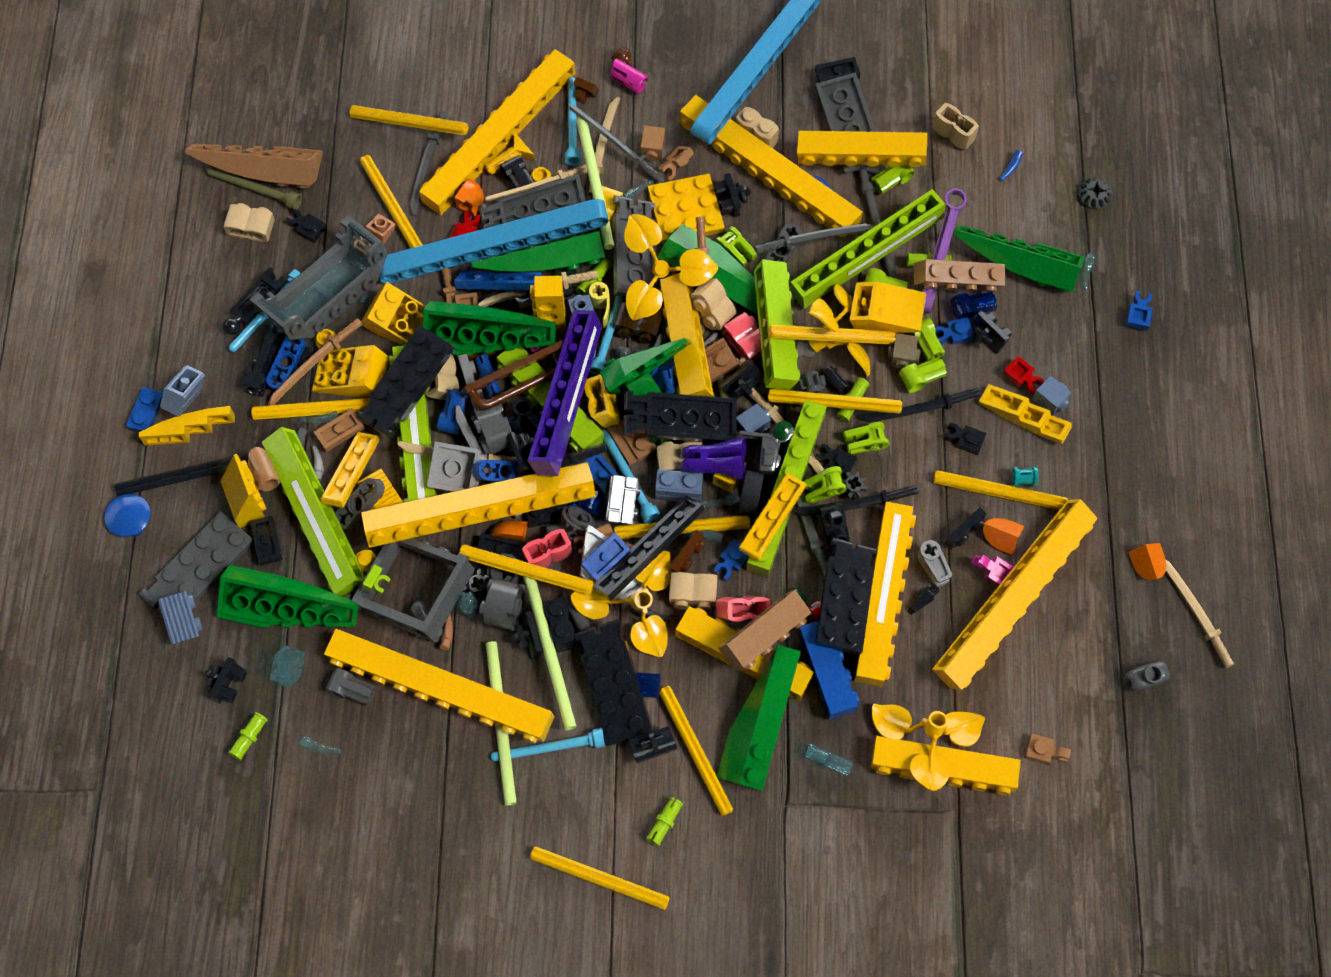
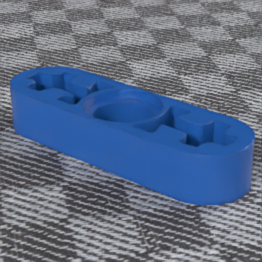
(285, 352)
(496, 466)

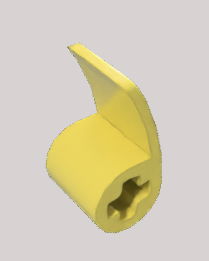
(601, 301)

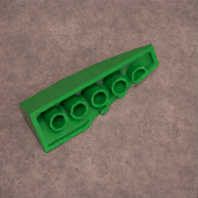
(554, 254)
(1038, 262)
(732, 275)
(486, 329)
(276, 600)
(758, 723)

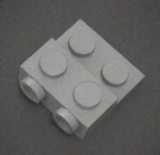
(453, 467)

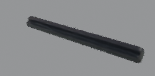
(175, 476)

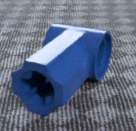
(447, 419)

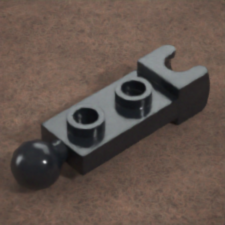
(244, 309)
(256, 379)

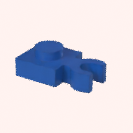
(1138, 313)
(956, 330)
(732, 559)

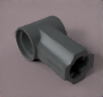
(344, 684)

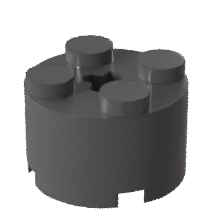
(492, 428)
(503, 604)

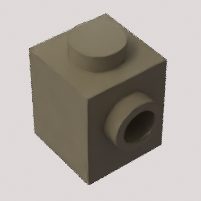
(903, 351)

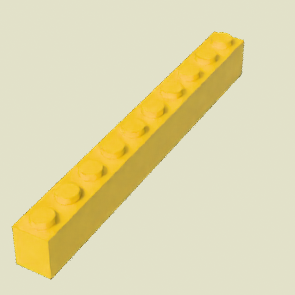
(497, 131)
(777, 171)
(477, 505)
(1015, 594)
(439, 685)

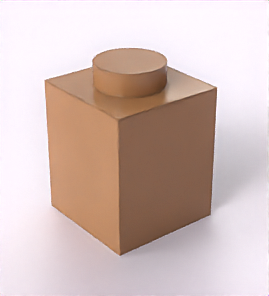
(653, 143)

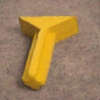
(518, 149)

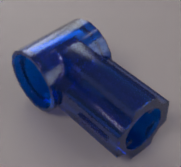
(969, 306)

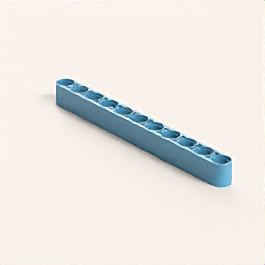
(752, 69)
(494, 240)

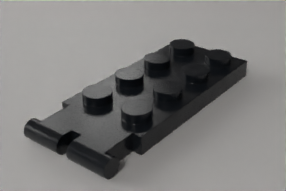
(406, 381)
(680, 417)
(846, 597)
(614, 683)

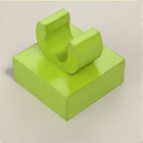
(373, 579)

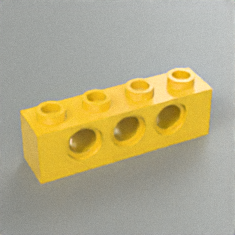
(548, 301)

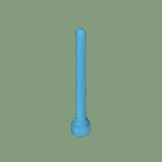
(572, 155)
(258, 320)
(599, 361)
(648, 511)
(593, 738)

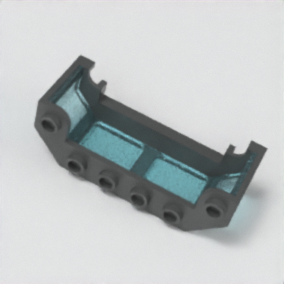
(327, 284)

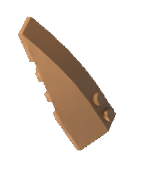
(279, 165)

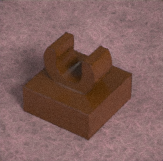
(584, 89)

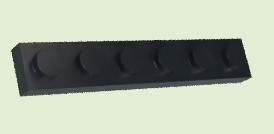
(648, 548)

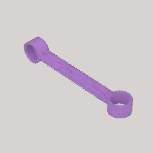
(944, 238)

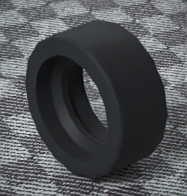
(751, 493)

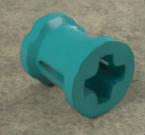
(1025, 476)

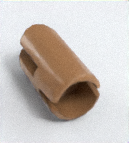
(262, 469)

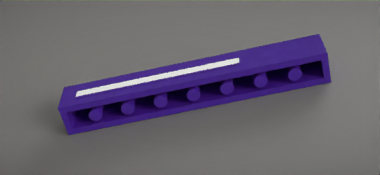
(565, 393)

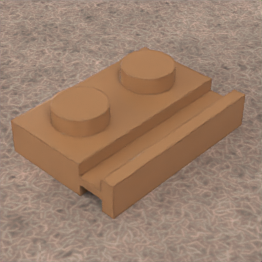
(720, 359)
(634, 447)

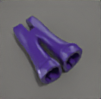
(719, 458)

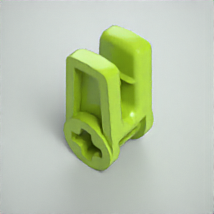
(732, 241)
(872, 433)
(831, 485)

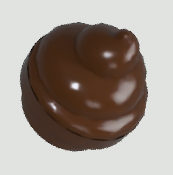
(623, 55)

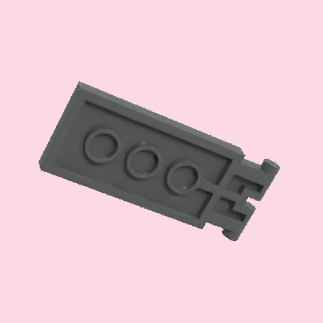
(845, 107)
(533, 201)
(628, 264)
(200, 561)

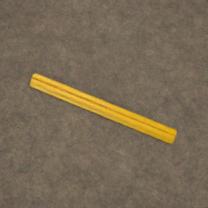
(408, 120)
(390, 201)
(826, 334)
(836, 401)
(308, 409)
(999, 490)
(715, 524)
(527, 569)
(696, 751)
(600, 878)

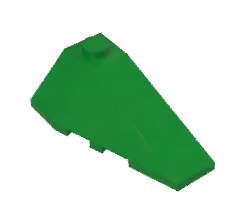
(631, 367)

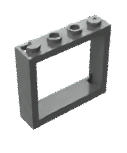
(444, 603)

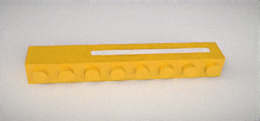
(884, 601)

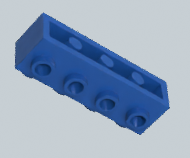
(829, 675)

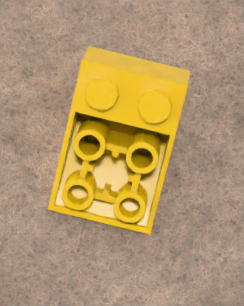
(887, 308)
(393, 314)
(350, 371)
(242, 492)

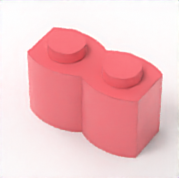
(744, 336)
(551, 548)
(741, 608)

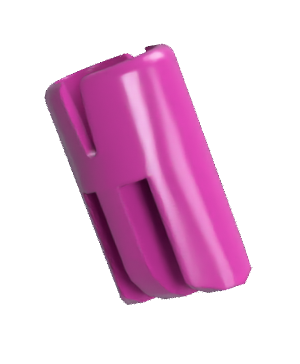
(628, 76)

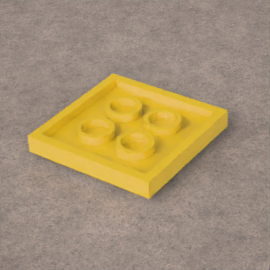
(683, 201)

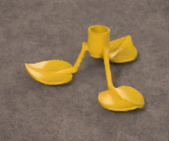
(695, 267)
(825, 315)
(650, 634)
(930, 770)

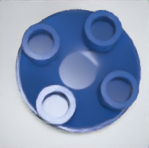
(127, 515)

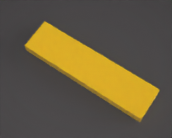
(350, 469)
(772, 517)

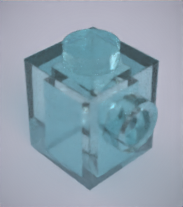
(287, 666)

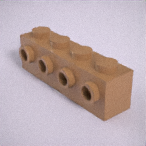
(959, 275)
(764, 631)

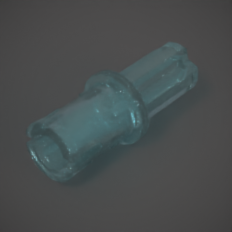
(468, 605)
(828, 759)

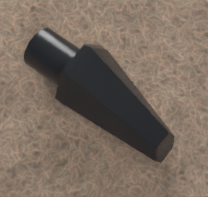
(924, 598)

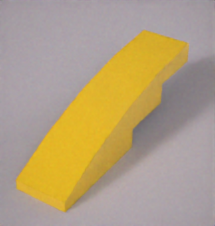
(1024, 414)
(180, 427)

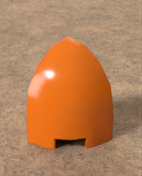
(470, 197)
(511, 529)
(1002, 534)
(1149, 561)

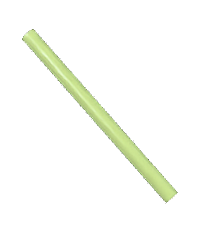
(594, 178)
(550, 653)
(502, 737)

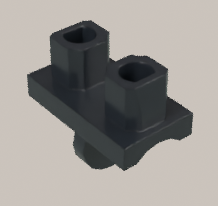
(732, 203)
(989, 332)
(743, 380)
(521, 447)
(834, 522)
(528, 636)
(221, 678)
(652, 744)

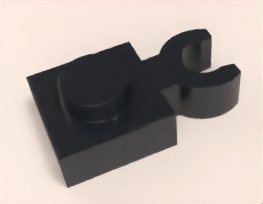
(308, 227)
(969, 438)
(840, 459)
(543, 516)

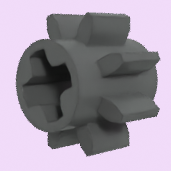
(812, 382)
(859, 485)
(479, 583)

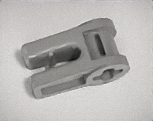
(936, 565)

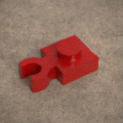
(468, 226)
(1022, 373)

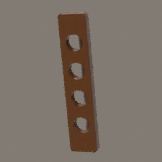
(471, 389)

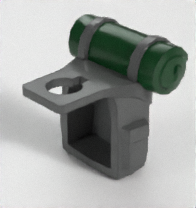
(768, 446)

